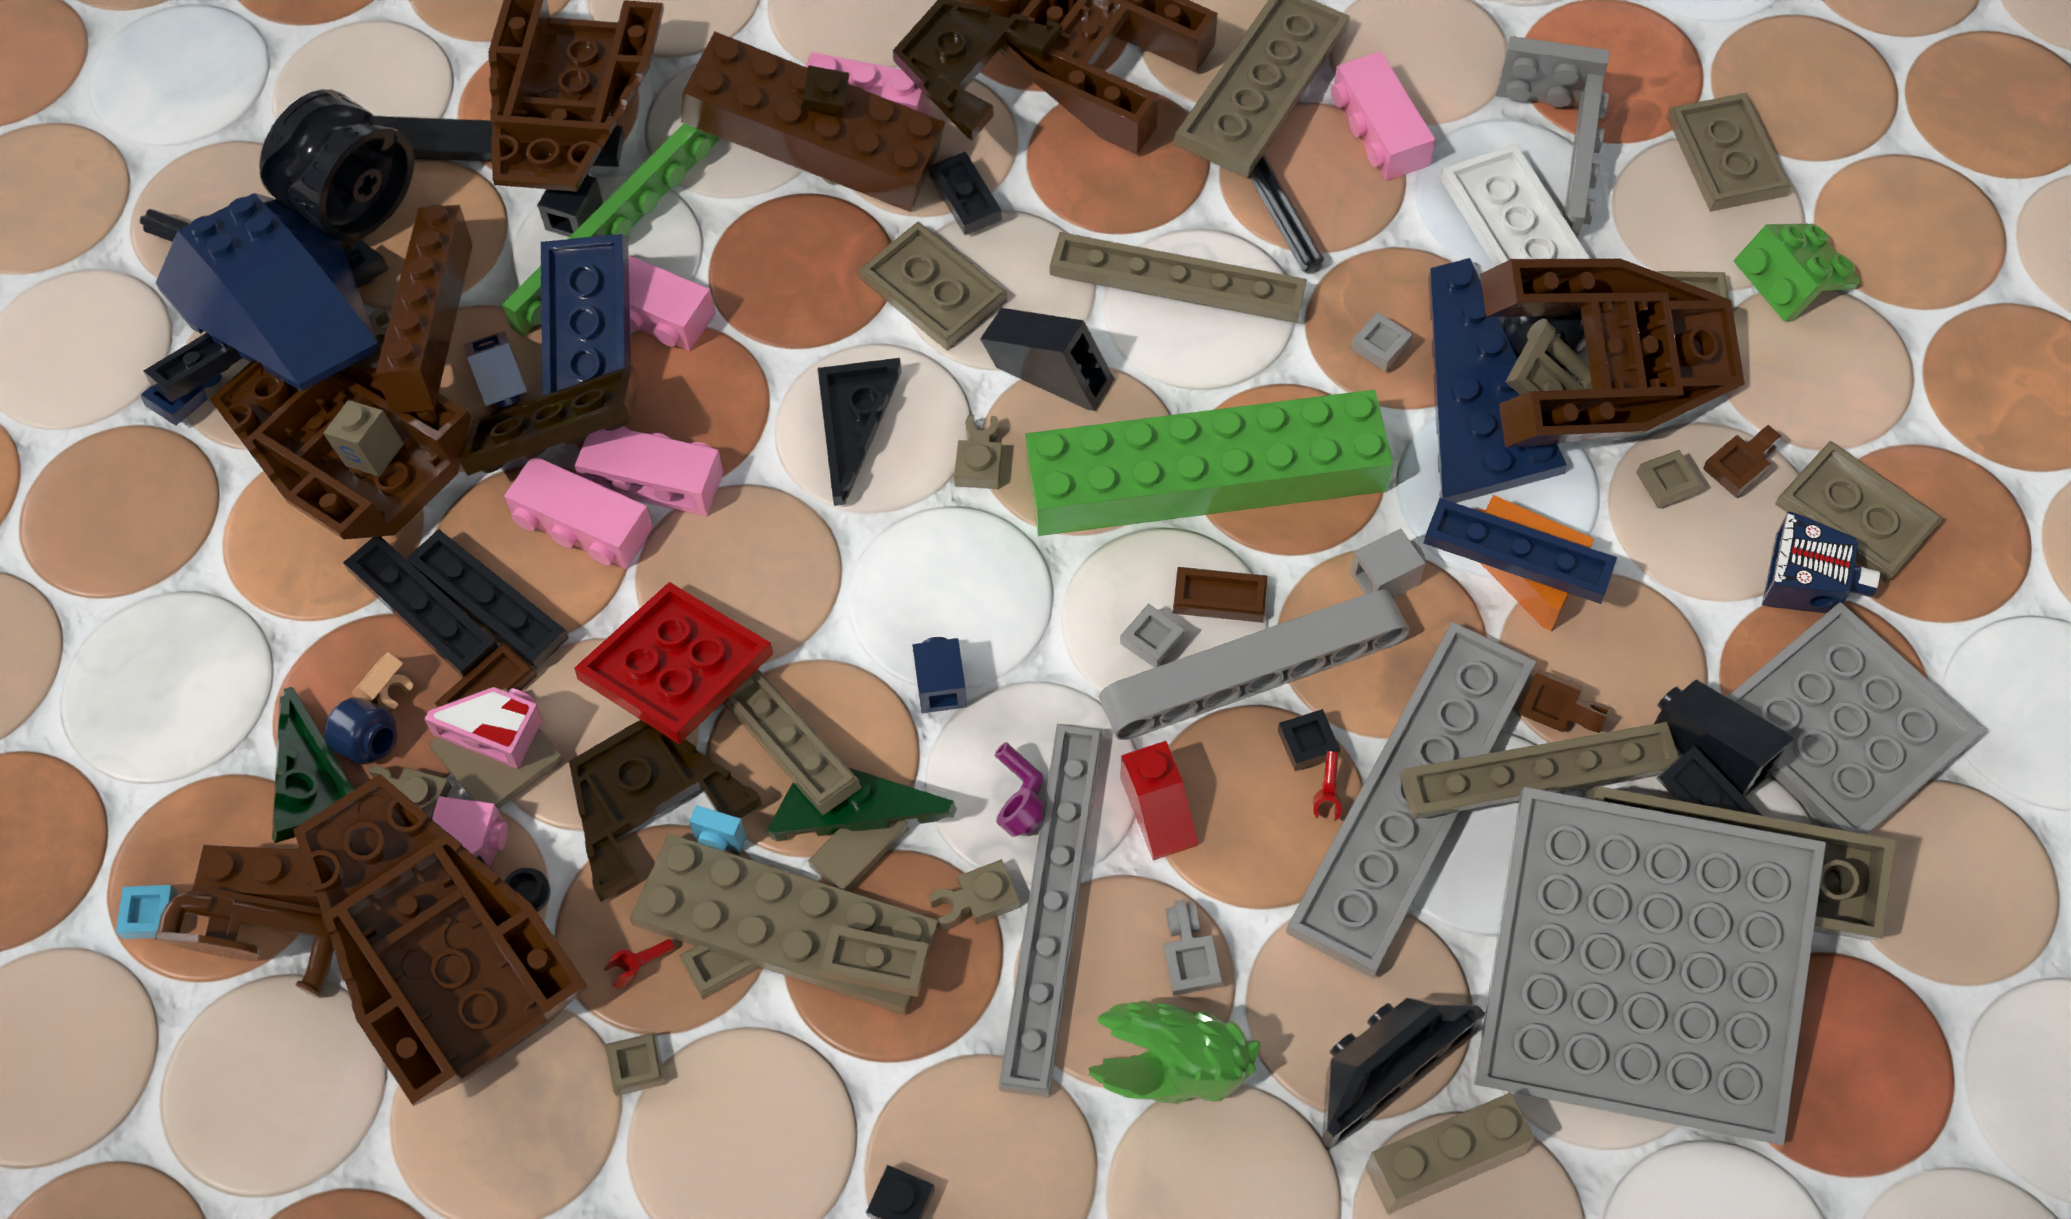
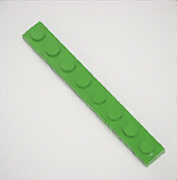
(621, 210)

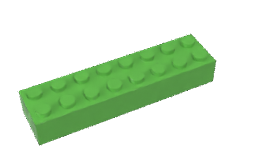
(1207, 462)

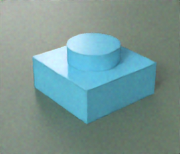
(717, 829)
(142, 909)

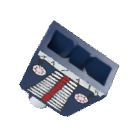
(1814, 567)

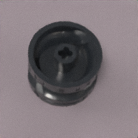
(336, 165)

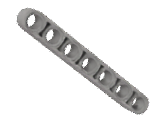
(1253, 664)

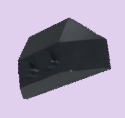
(1388, 1058)

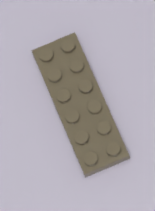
(1261, 83)
(765, 915)

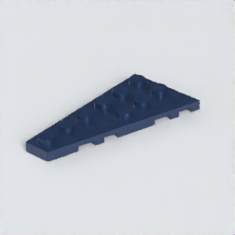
(1469, 385)

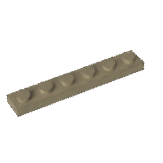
(1178, 277)
(1546, 767)

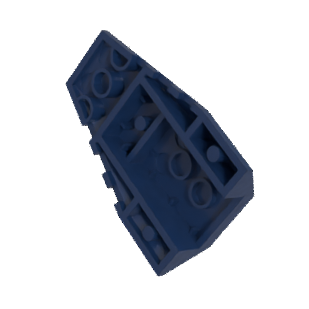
(269, 289)

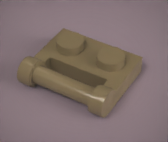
(1539, 372)

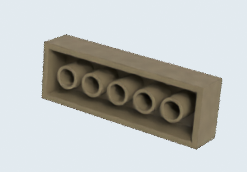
(1853, 870)

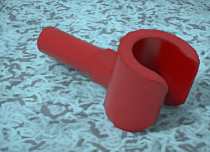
(1328, 790)
(631, 962)

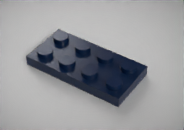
(584, 309)

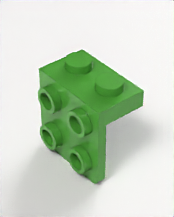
(1793, 266)

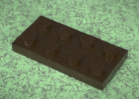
(550, 420)

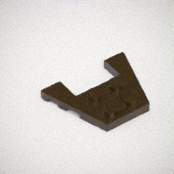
(954, 45)
(636, 779)

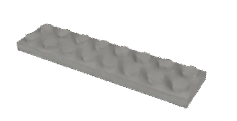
(1379, 850)

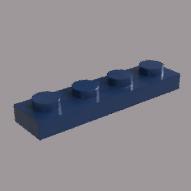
(1520, 550)

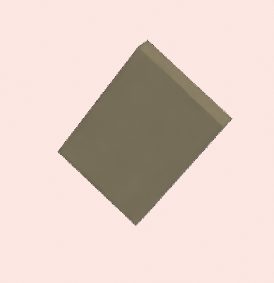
(1728, 152)
(932, 285)
(1862, 504)

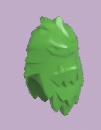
(1186, 1055)

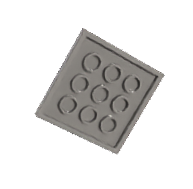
(1859, 722)

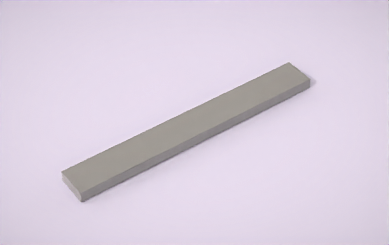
(1051, 912)

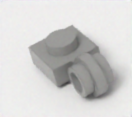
(1192, 960)

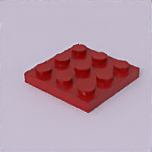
(674, 662)

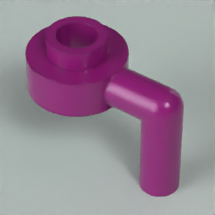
(1023, 809)

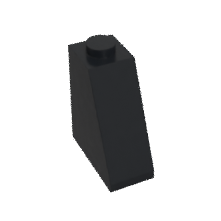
(1050, 354)
(1726, 733)

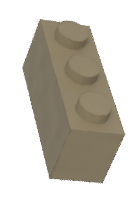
(1449, 1152)

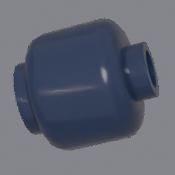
(360, 730)

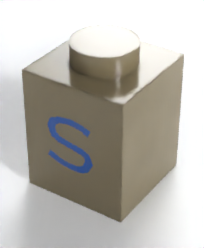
(363, 438)

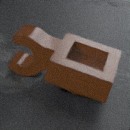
(1742, 463)
(1556, 701)

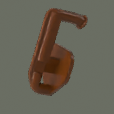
(230, 910)

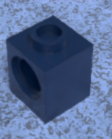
(939, 674)

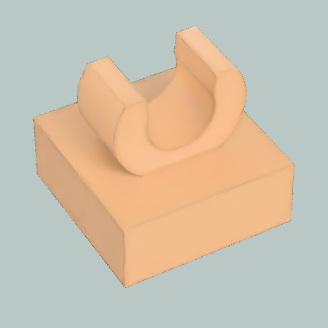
(379, 679)

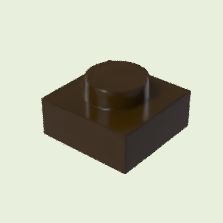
(825, 90)

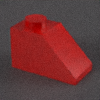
(1158, 800)

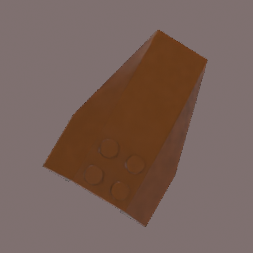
(562, 88)
(288, 442)
(429, 940)

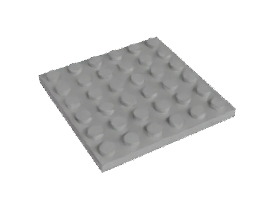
(1651, 965)

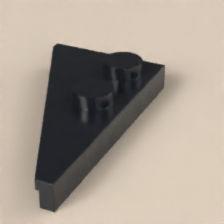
(852, 409)

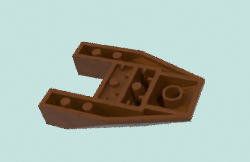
(1101, 100)
(1648, 341)

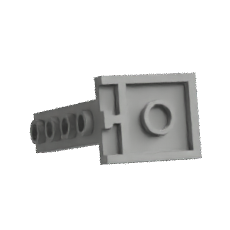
(1563, 78)

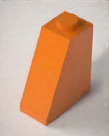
(1537, 599)

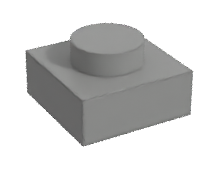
(1381, 341)
(1152, 636)

